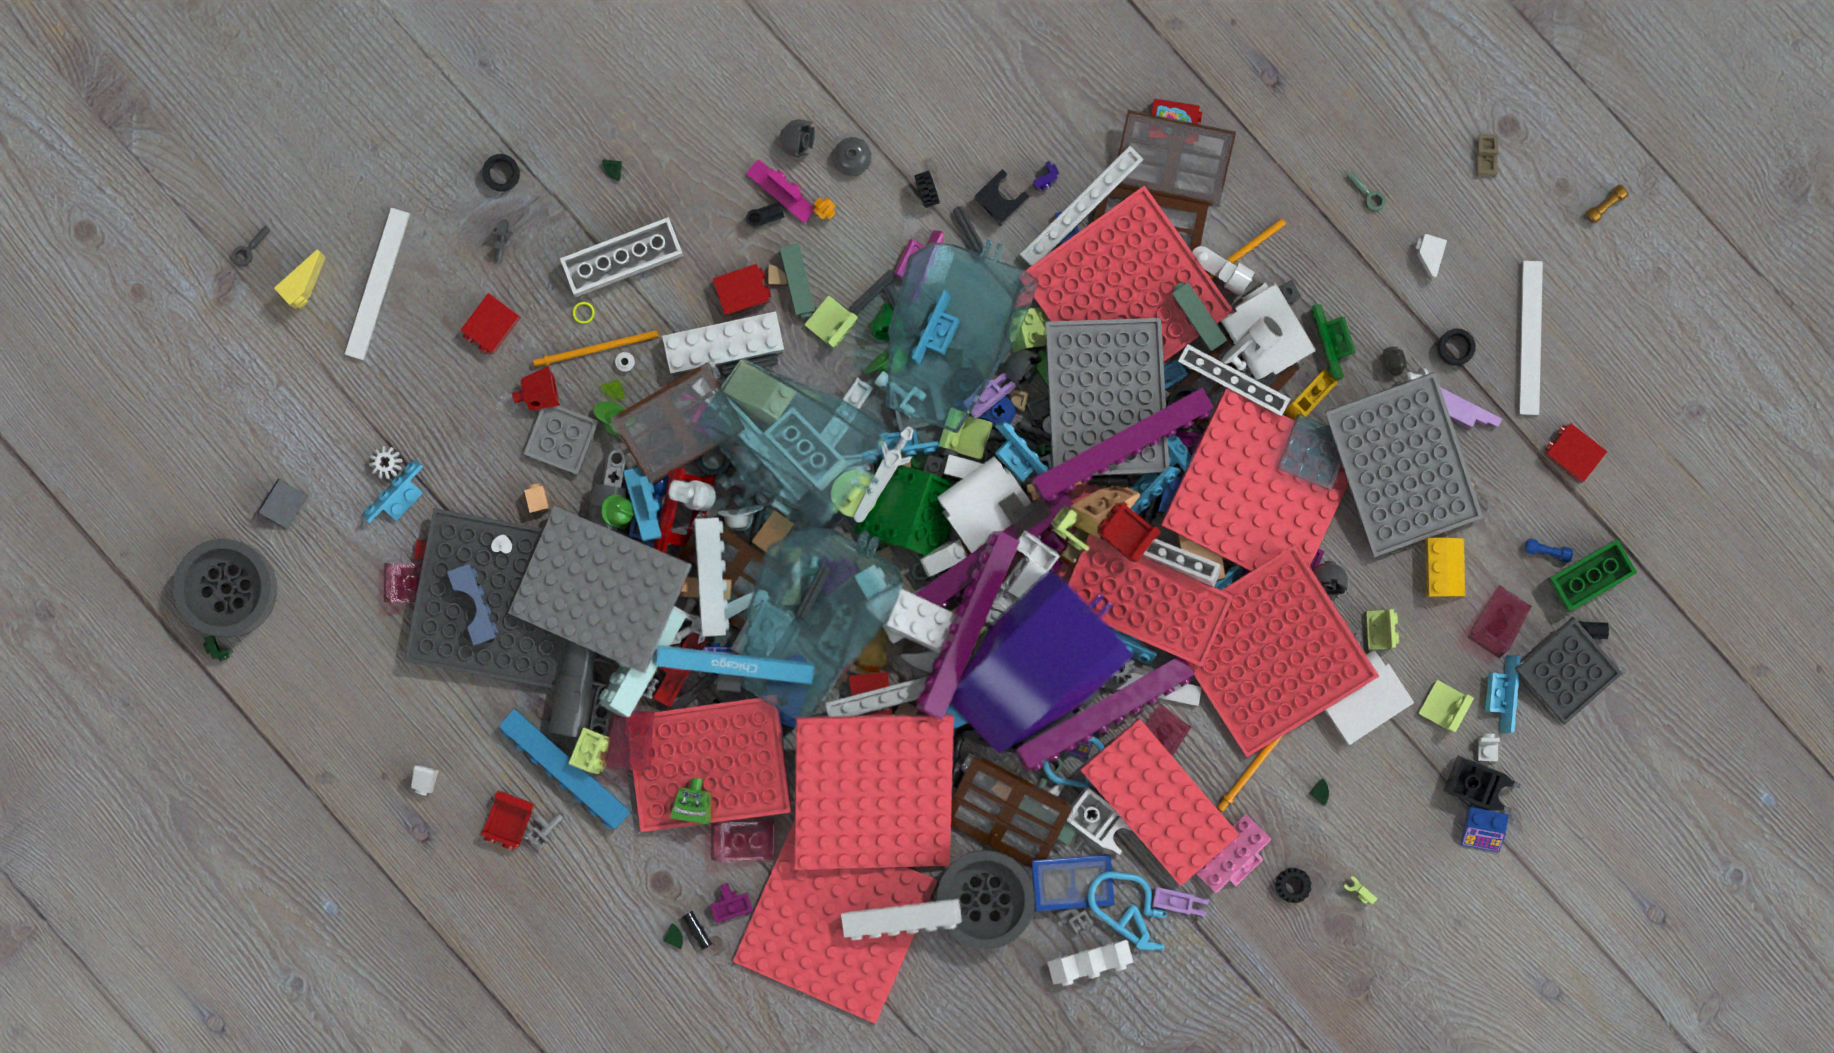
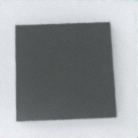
(1568, 670)

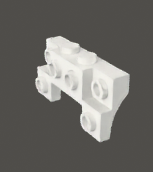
(1035, 562)

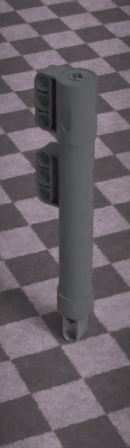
(576, 690)

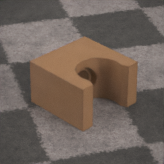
(774, 530)

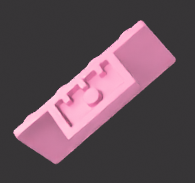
(1236, 859)

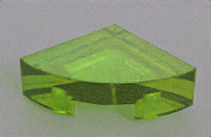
(614, 389)

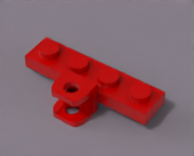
(676, 677)

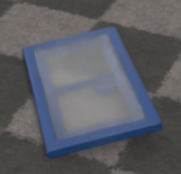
(1066, 882)

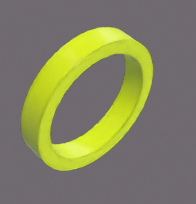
(593, 313)

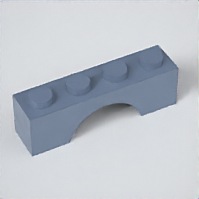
(464, 580)

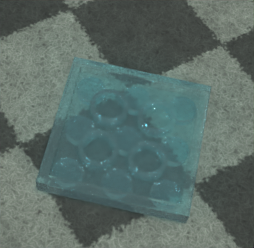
(1311, 453)

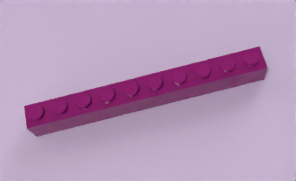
(1122, 444)
(959, 576)
(967, 624)
(1104, 713)

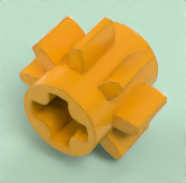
(824, 208)

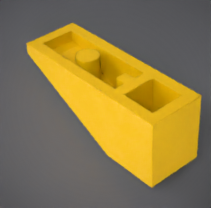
(1310, 395)

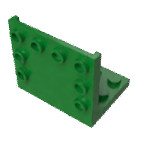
(909, 511)

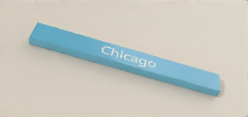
(735, 664)

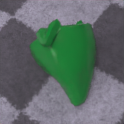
(881, 323)

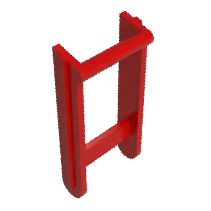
(669, 509)

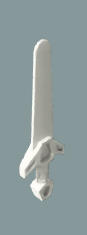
(889, 464)
(733, 608)

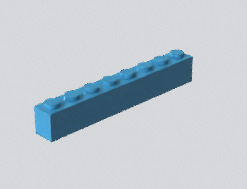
(556, 764)

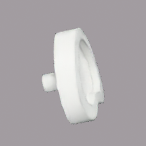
(502, 544)

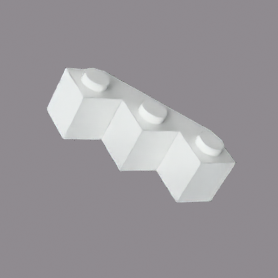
(1090, 962)

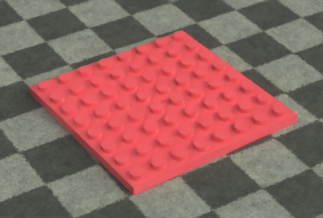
(1127, 271)
(1237, 497)
(1280, 653)
(873, 791)
(801, 938)

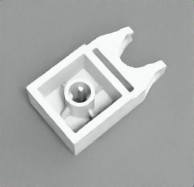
(1103, 824)

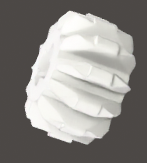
(379, 462)

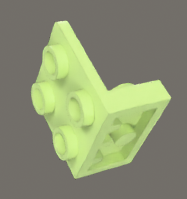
(831, 322)
(1032, 331)
(970, 439)
(1064, 519)
(1381, 629)
(1446, 706)
(590, 751)

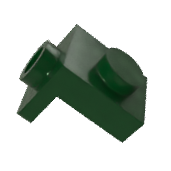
(212, 647)

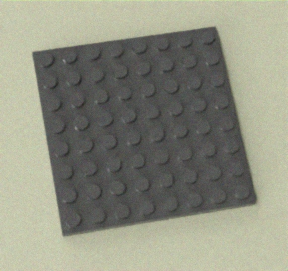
(442, 615)

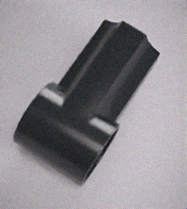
(767, 215)
(1596, 630)

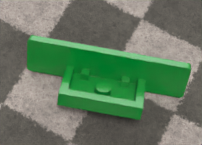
(1335, 338)

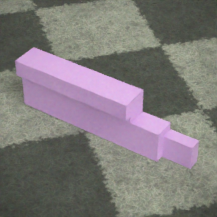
(1466, 413)

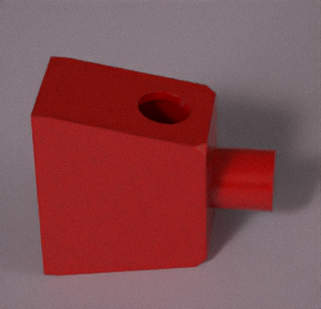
(538, 390)

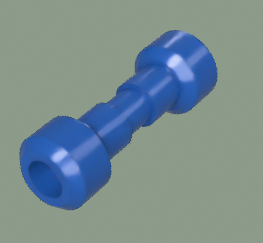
(1533, 546)

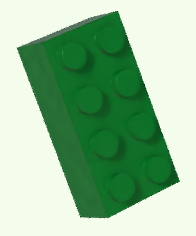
(1592, 575)

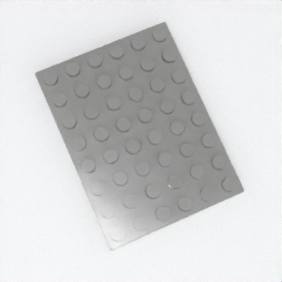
(1102, 383)
(1403, 464)
(599, 589)

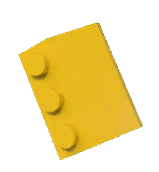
(1445, 567)

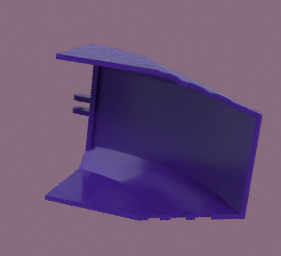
(1037, 663)

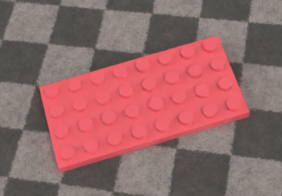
(1151, 600)
(1159, 801)

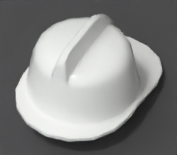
(740, 518)

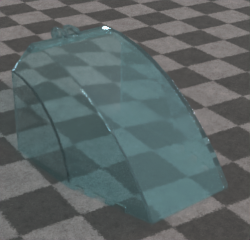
(991, 309)
(793, 440)
(840, 623)

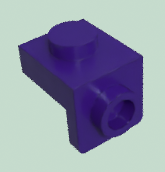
(1045, 181)

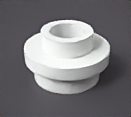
(629, 366)

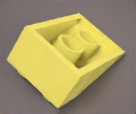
(300, 282)

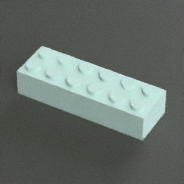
(629, 684)

